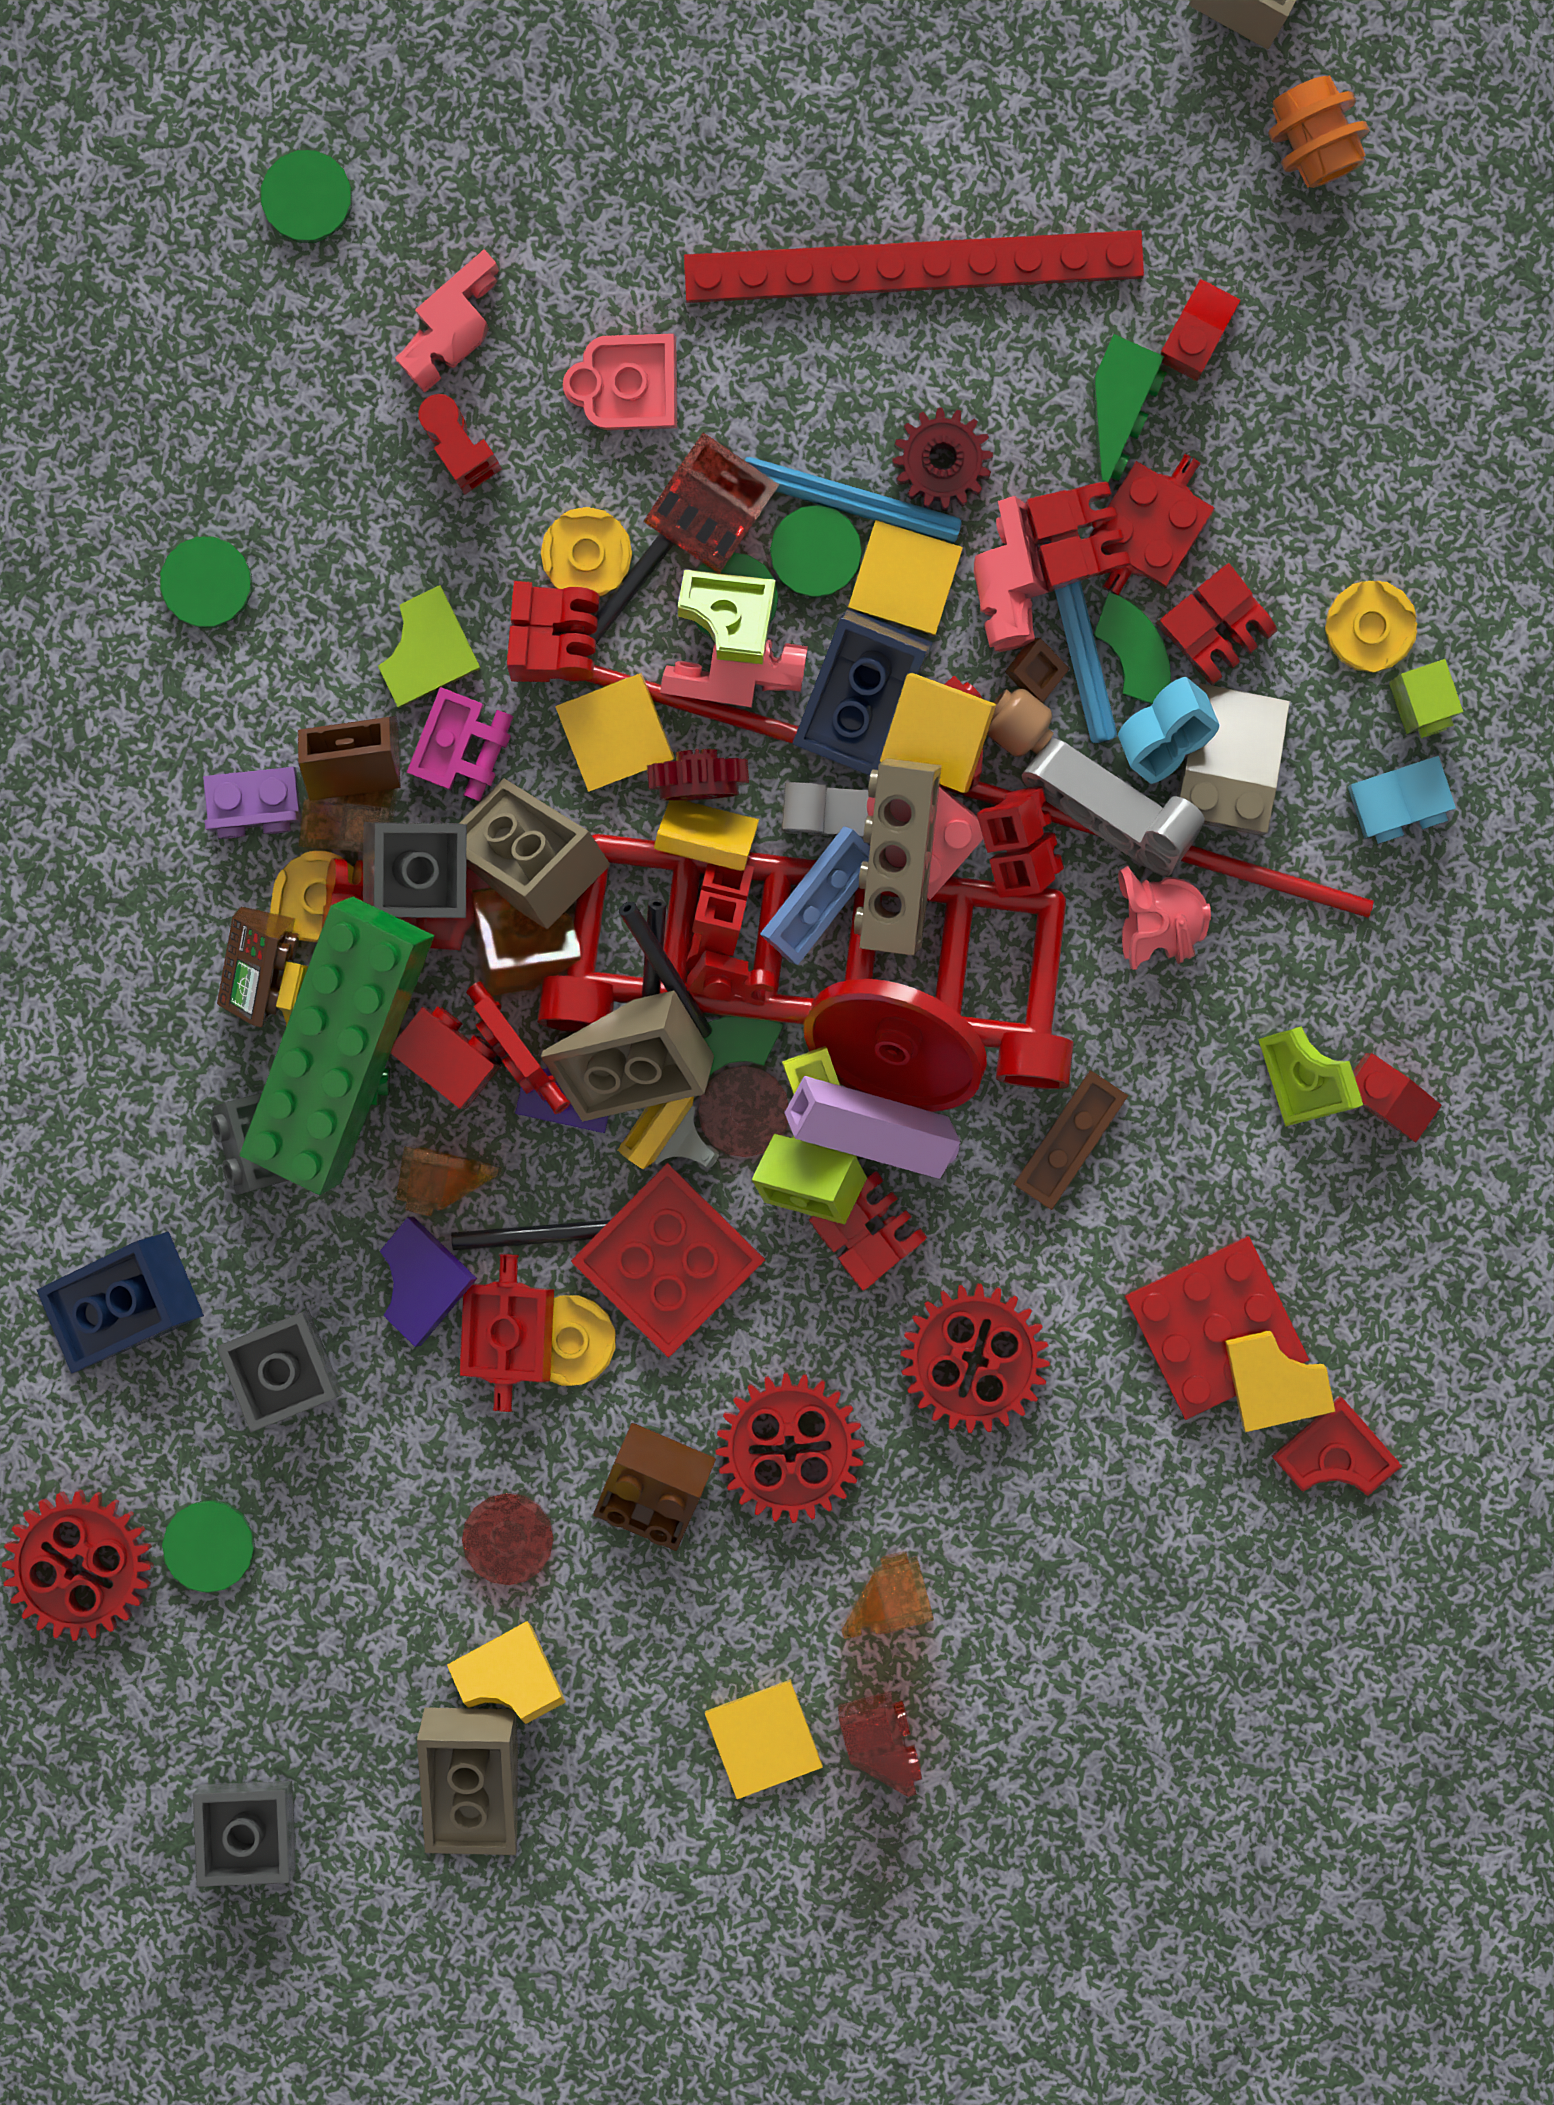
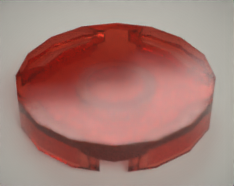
(765, 1107)
(507, 1538)

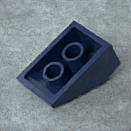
(859, 691)
(120, 1301)

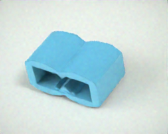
(1168, 730)
(1402, 798)

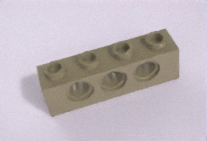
(919, 788)

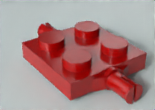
(1157, 523)
(507, 1042)
(507, 1333)

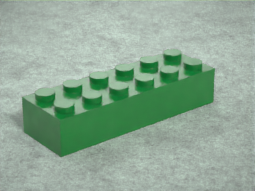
(336, 1045)

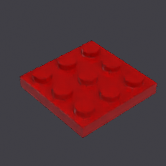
(668, 1260)
(1200, 1308)

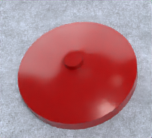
(897, 1043)

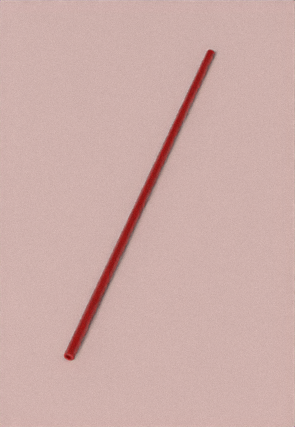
(995, 795)

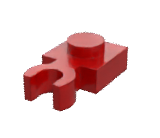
(725, 976)

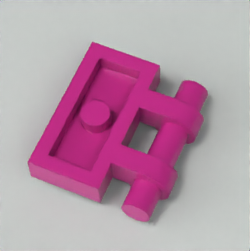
(446, 740)

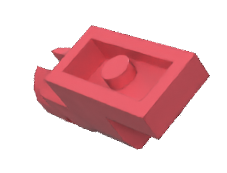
(452, 322)
(1009, 578)
(736, 681)

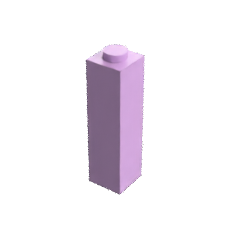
(872, 1127)

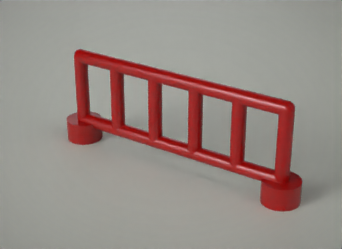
(1027, 1051)

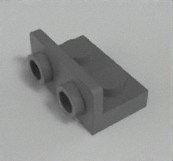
(230, 1128)

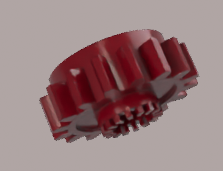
(936, 483)
(698, 776)

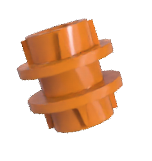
(1318, 131)

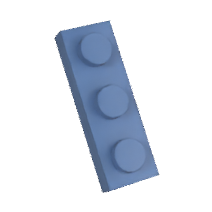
(818, 897)

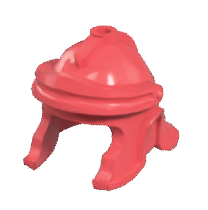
(1162, 916)

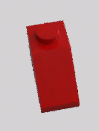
(1198, 329)
(1394, 1097)

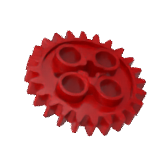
(1014, 1370)
(792, 1489)
(97, 1528)

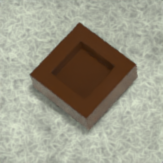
(1037, 669)

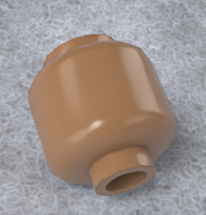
(1020, 723)

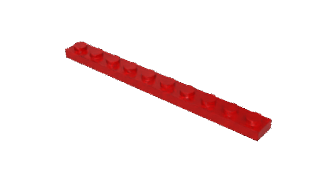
(913, 266)

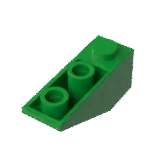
(1119, 392)

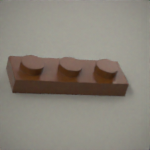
(1070, 1139)

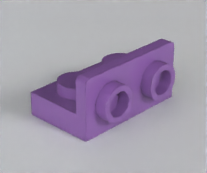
(252, 800)

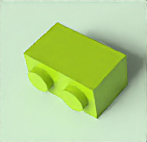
(1426, 699)
(809, 1178)

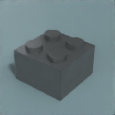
(415, 868)
(279, 1370)
(244, 1833)

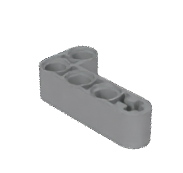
(1114, 809)
(824, 810)

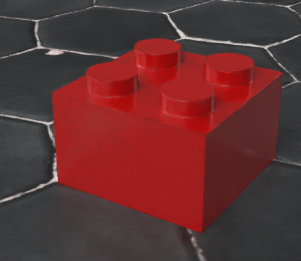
(445, 1056)

